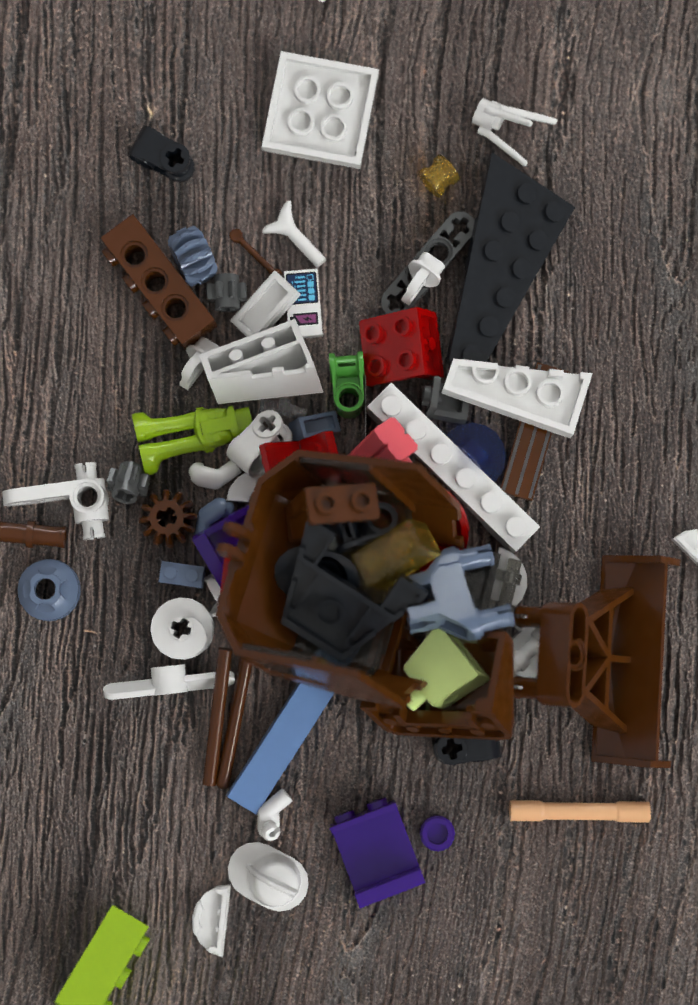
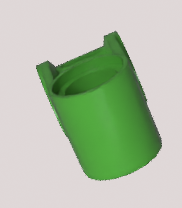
(347, 377)

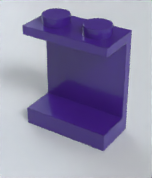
(376, 852)

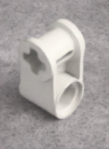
(245, 449)

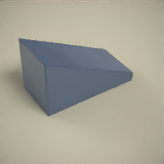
(313, 424)

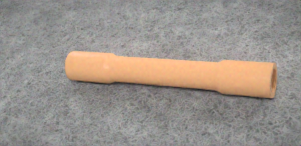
(620, 811)

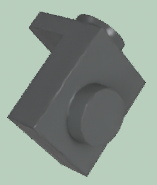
(442, 406)

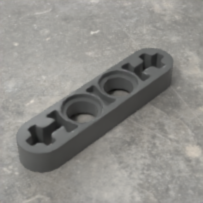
(446, 228)

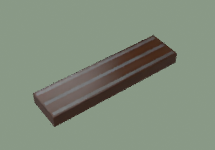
(526, 457)

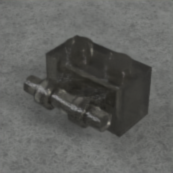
(481, 582)

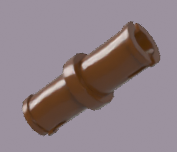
(33, 534)

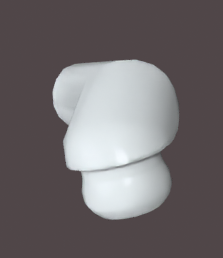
(213, 478)
(268, 815)

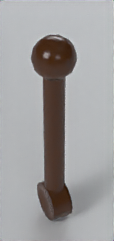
(237, 237)

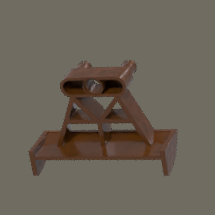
(607, 658)

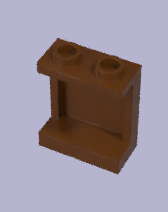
(331, 506)

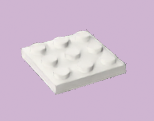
(320, 110)

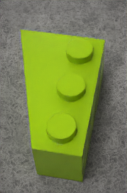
(105, 960)

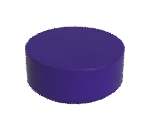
(437, 833)

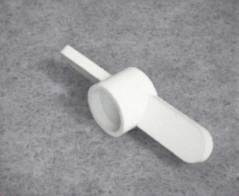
(163, 681)

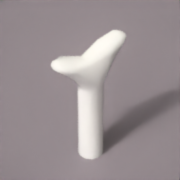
(286, 226)

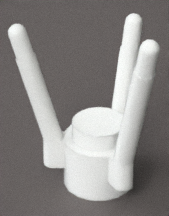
(491, 115)

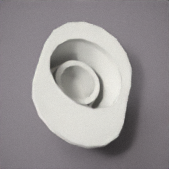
(268, 876)

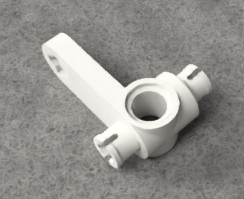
(90, 517)

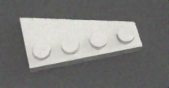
(528, 395)

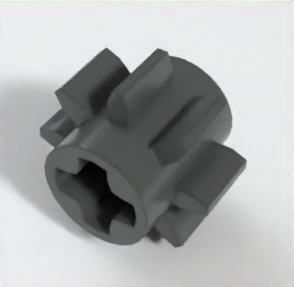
(226, 292)
(128, 482)

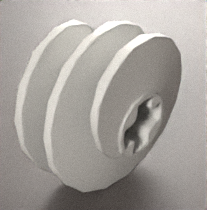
(187, 645)

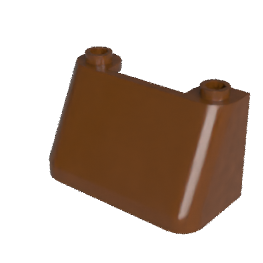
(481, 714)

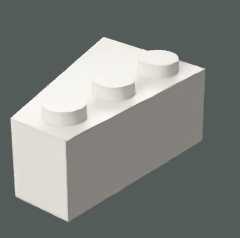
(262, 366)

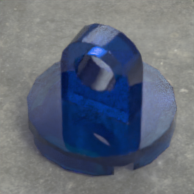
(481, 446)

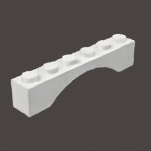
(456, 470)

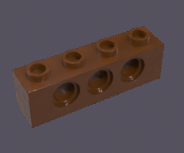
(132, 237)

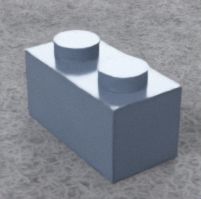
(182, 574)

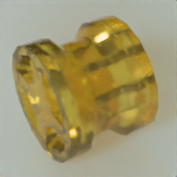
(439, 175)

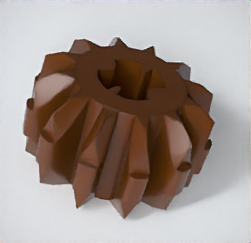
(171, 530)

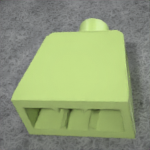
(446, 668)

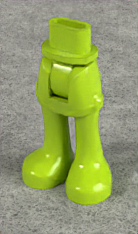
(211, 430)

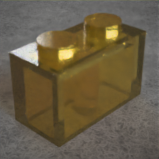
(396, 552)

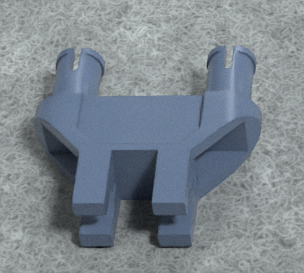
(450, 598)

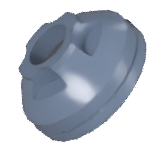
(66, 590)

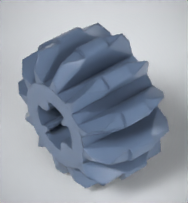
(192, 255)

